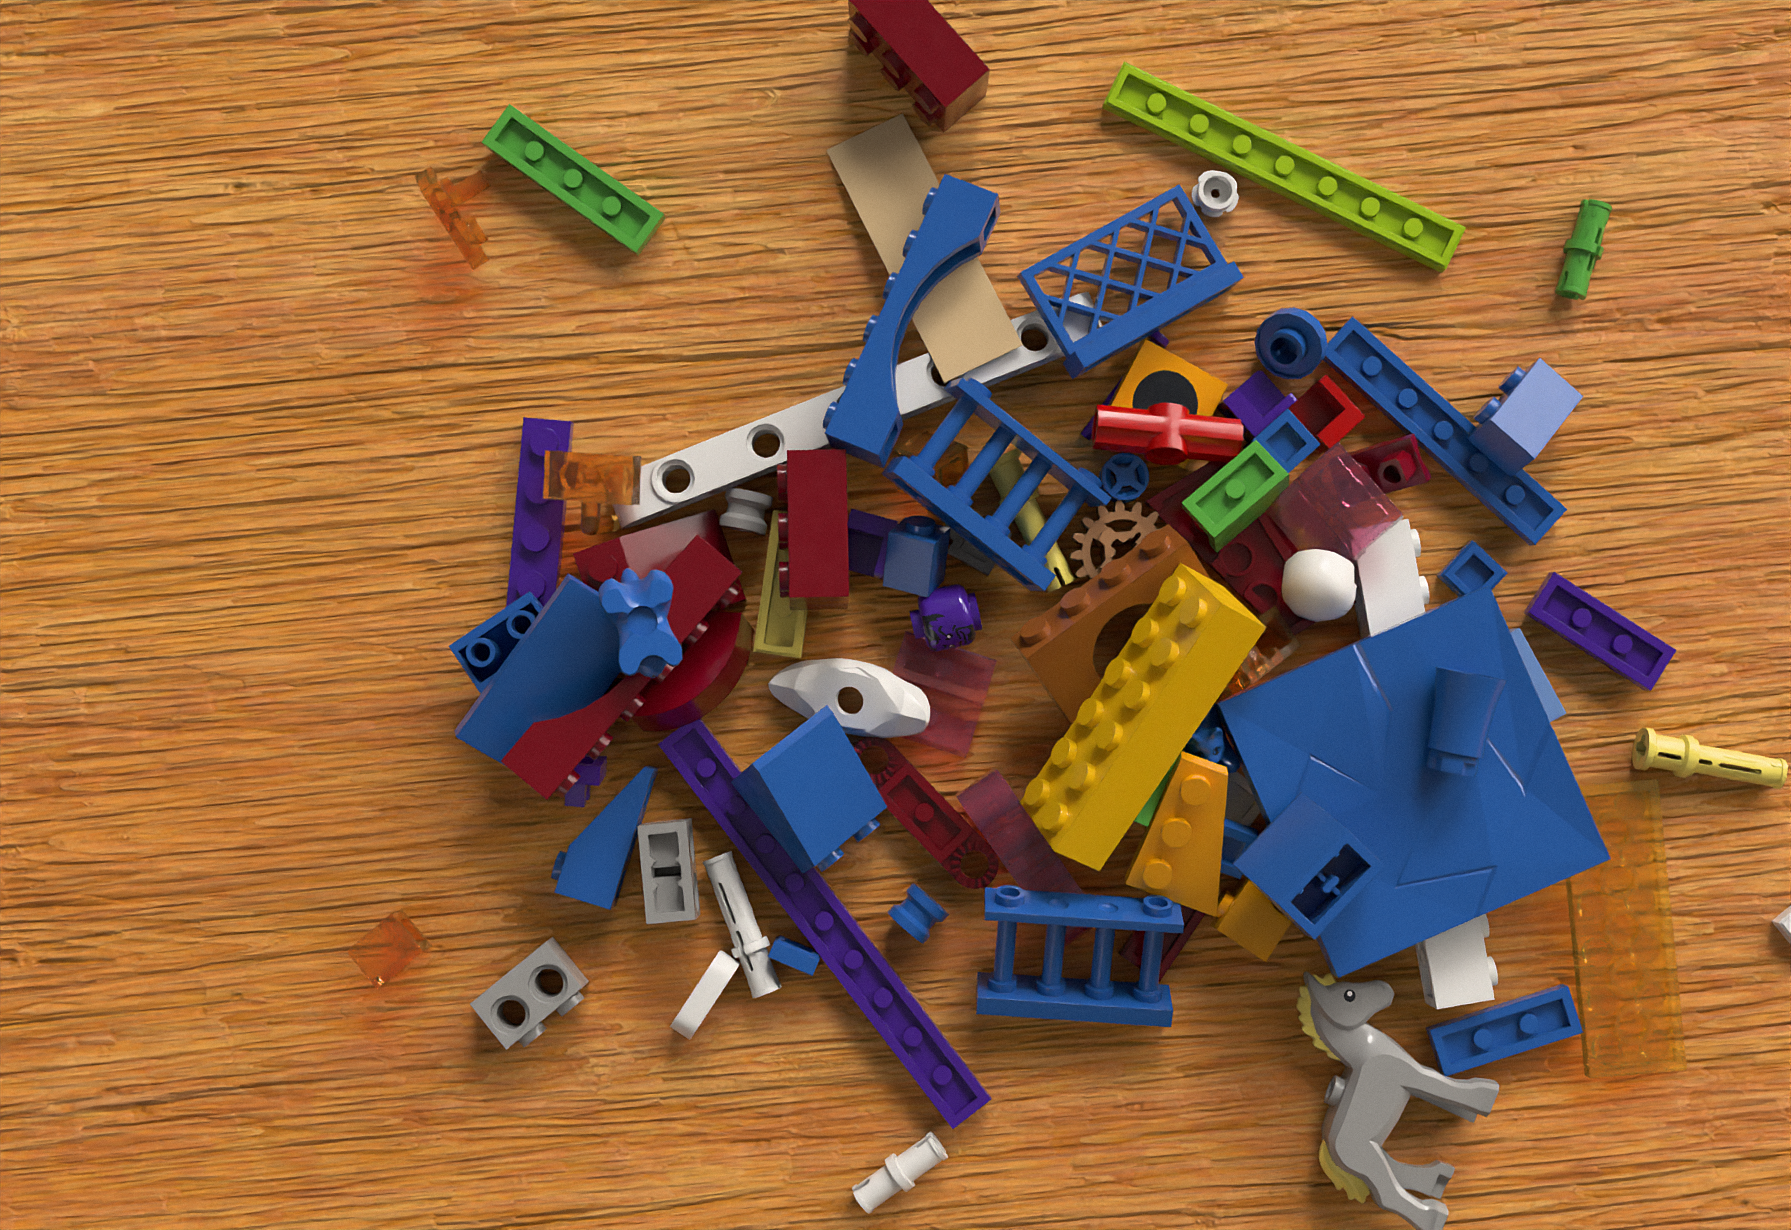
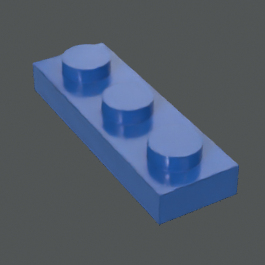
(1504, 1030)

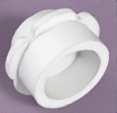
(1218, 181)

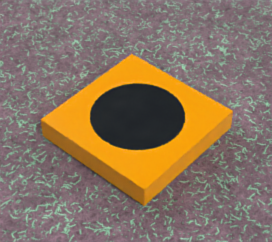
(1163, 377)

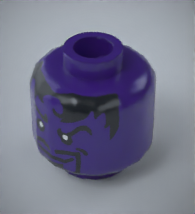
(946, 618)

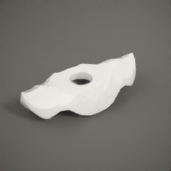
(889, 703)

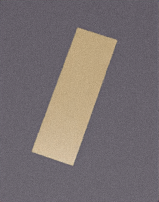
(888, 185)

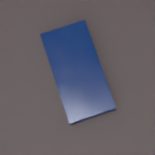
(552, 671)

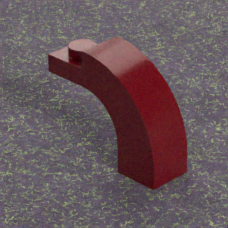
(701, 678)

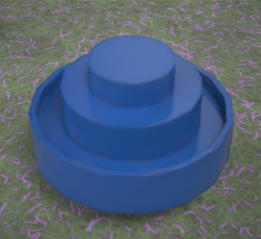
(1291, 343)

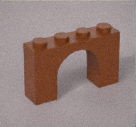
(1063, 638)

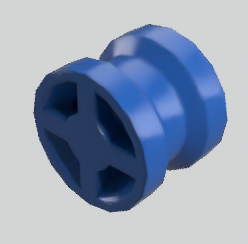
(1128, 471)
(918, 913)

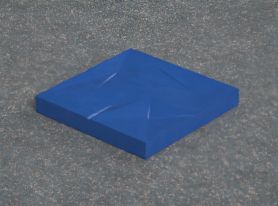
(1356, 744)

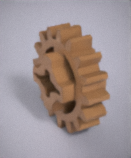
(1105, 536)

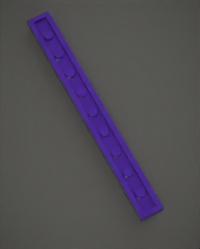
(829, 929)

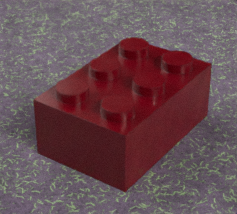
(921, 56)
(814, 529)

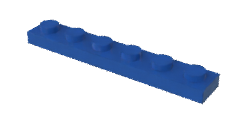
(1439, 430)

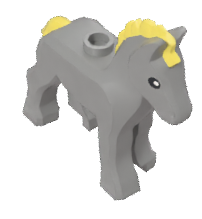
(1372, 1097)

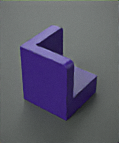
(1256, 404)
(868, 542)

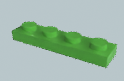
(573, 180)

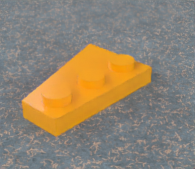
(1185, 837)

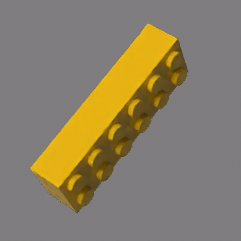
(1140, 716)

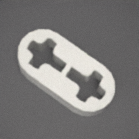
(705, 994)

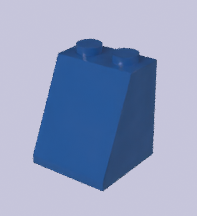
(812, 792)

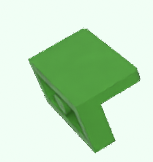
(1236, 495)

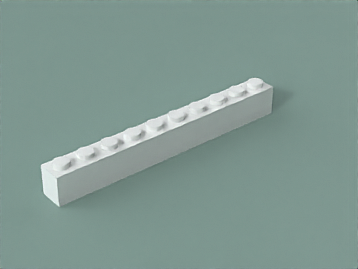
(1389, 592)

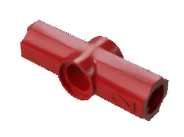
(1166, 433)

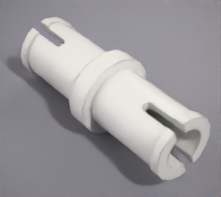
(899, 1172)

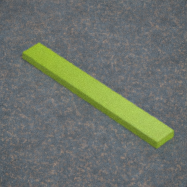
(1283, 167)

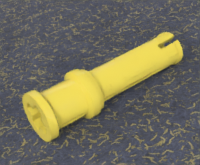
(1030, 518)
(1687, 757)

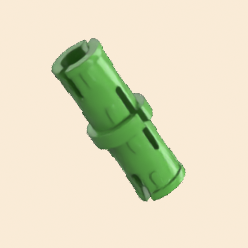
(1583, 249)

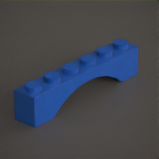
(952, 233)

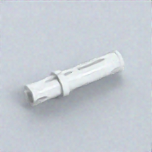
(742, 925)

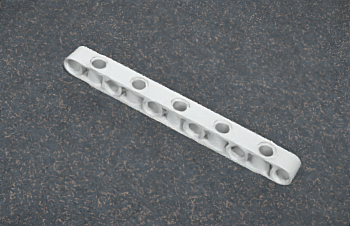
(731, 458)

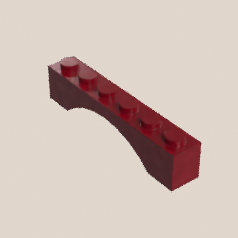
(556, 746)

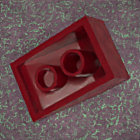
(651, 550)

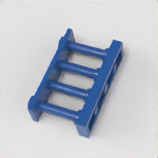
(954, 503)
(1072, 998)

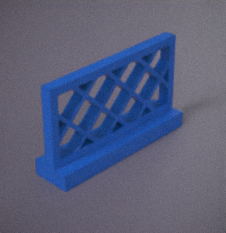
(1148, 317)

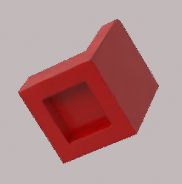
(1326, 413)

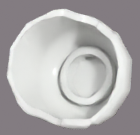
(1318, 585)

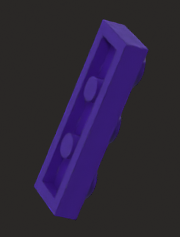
(1600, 631)

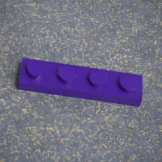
(537, 521)

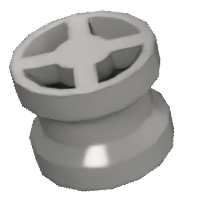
(745, 511)

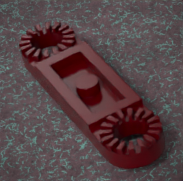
(928, 815)

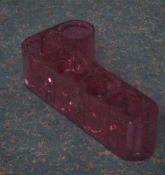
(1017, 840)

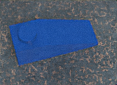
(601, 854)

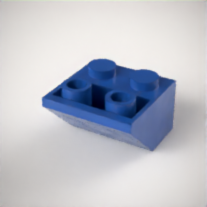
(490, 643)
(1308, 865)

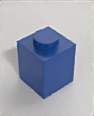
(916, 555)

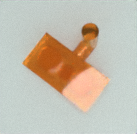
(444, 199)
(593, 481)

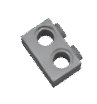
(669, 871)
(525, 986)

